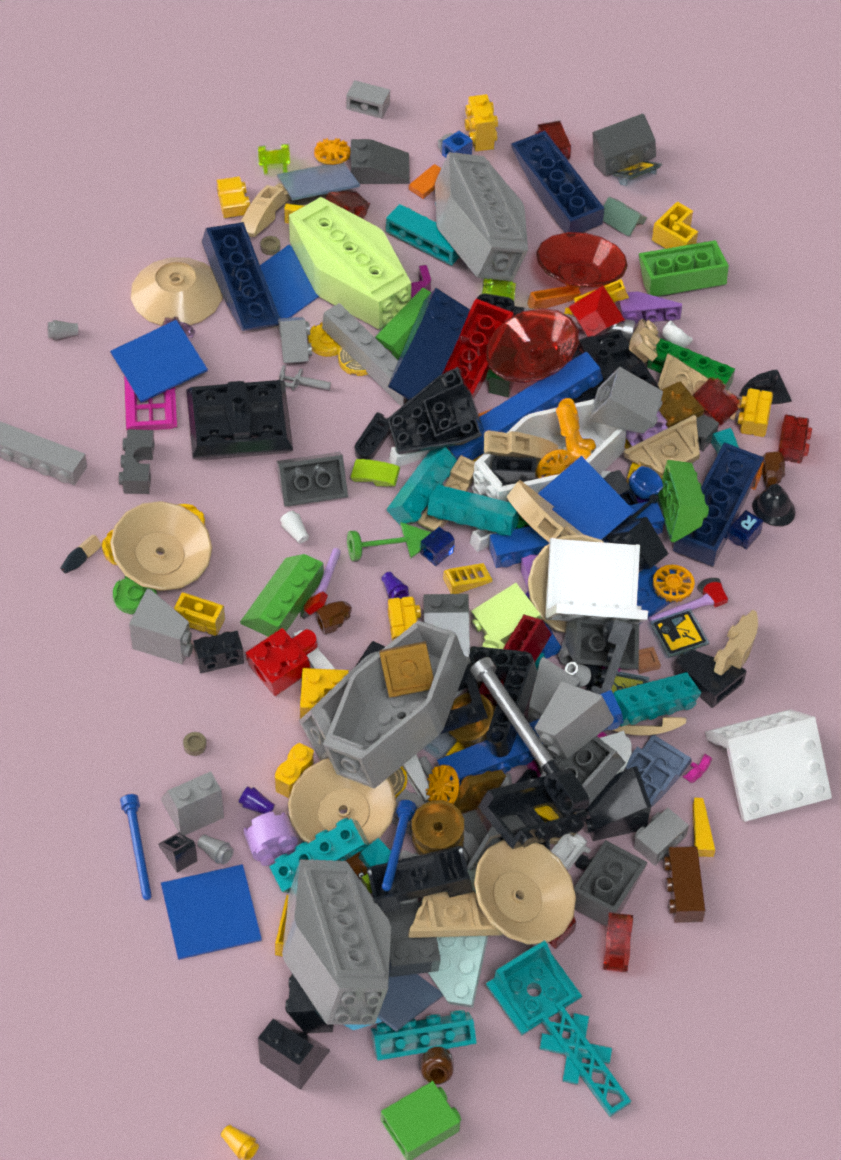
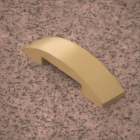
(461, 479)
(668, 724)

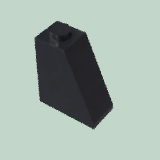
(711, 685)

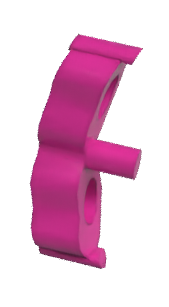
(698, 770)

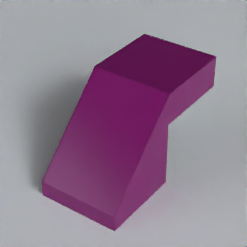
(424, 281)

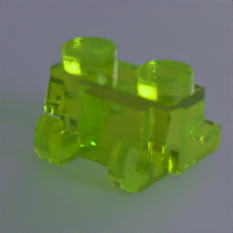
(275, 156)
(499, 288)

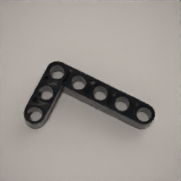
(519, 675)

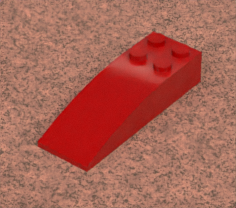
(472, 343)

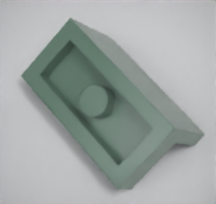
(622, 216)

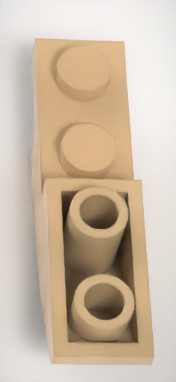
(263, 208)
(644, 340)
(517, 444)
(539, 513)
(739, 645)

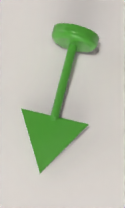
(411, 534)

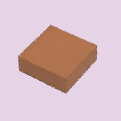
(648, 660)

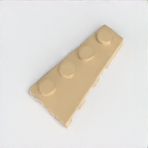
(676, 371)

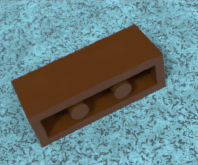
(684, 884)

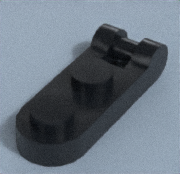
(372, 437)

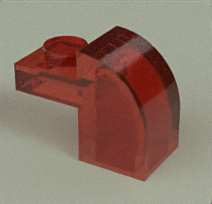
(617, 942)

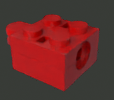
(281, 659)

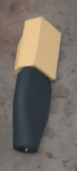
(80, 554)

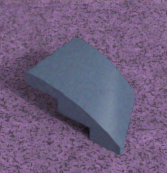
(658, 766)

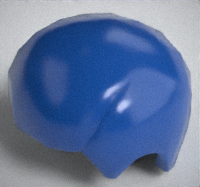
(645, 482)

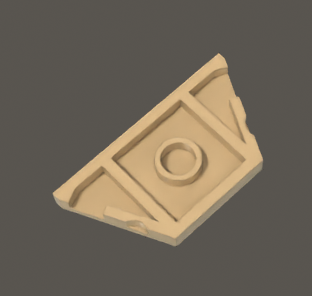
(674, 443)
(451, 917)

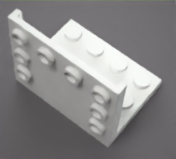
(593, 581)
(774, 762)

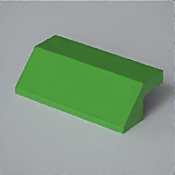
(397, 331)

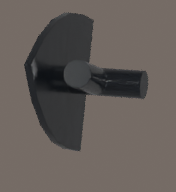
(771, 382)

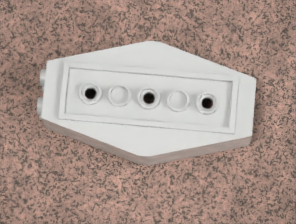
(545, 424)

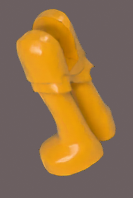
(569, 425)

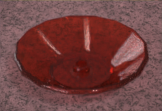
(581, 260)
(532, 345)

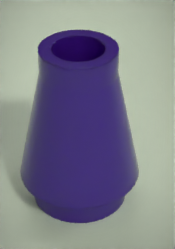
(394, 587)
(255, 801)

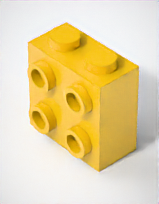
(481, 122)

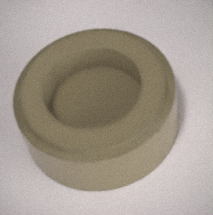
(270, 245)
(194, 743)

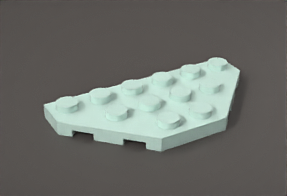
(460, 965)

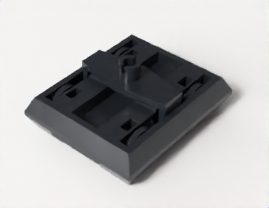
(610, 353)
(239, 413)

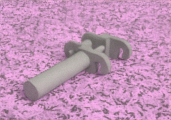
(299, 380)

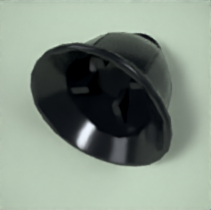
(774, 506)

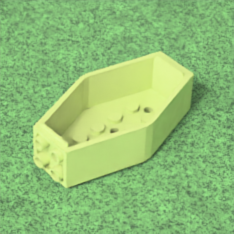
(343, 276)

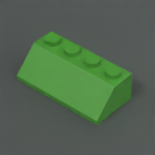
(683, 268)
(681, 499)
(284, 595)

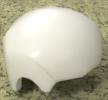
(676, 335)

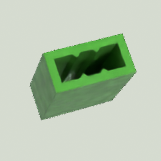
(421, 1120)

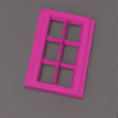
(131, 410)

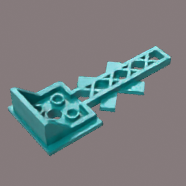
(541, 971)

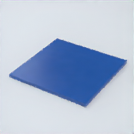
(287, 283)
(158, 361)
(586, 500)
(210, 911)

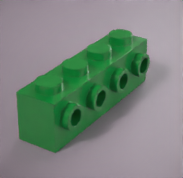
(700, 363)

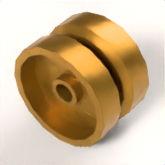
(475, 732)
(437, 827)

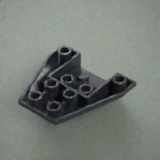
(437, 416)

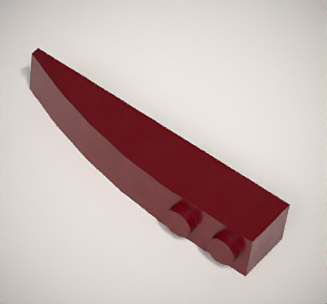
(529, 636)

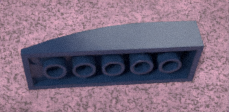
(558, 184)
(240, 276)
(429, 344)
(725, 494)

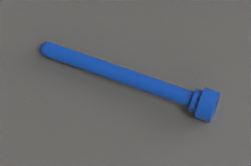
(130, 805)
(405, 812)

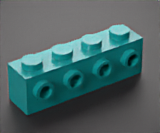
(420, 233)
(415, 493)
(473, 510)
(657, 698)
(331, 845)
(421, 1035)

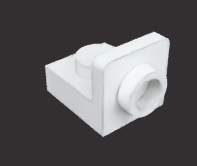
(570, 848)

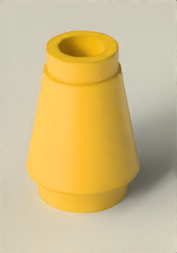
(241, 1144)

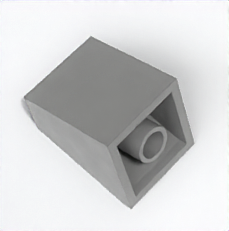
(626, 402)
(160, 630)
(546, 683)
(572, 720)
(194, 803)

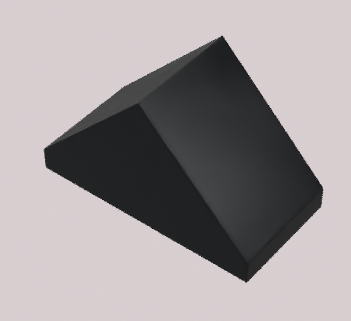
(179, 851)

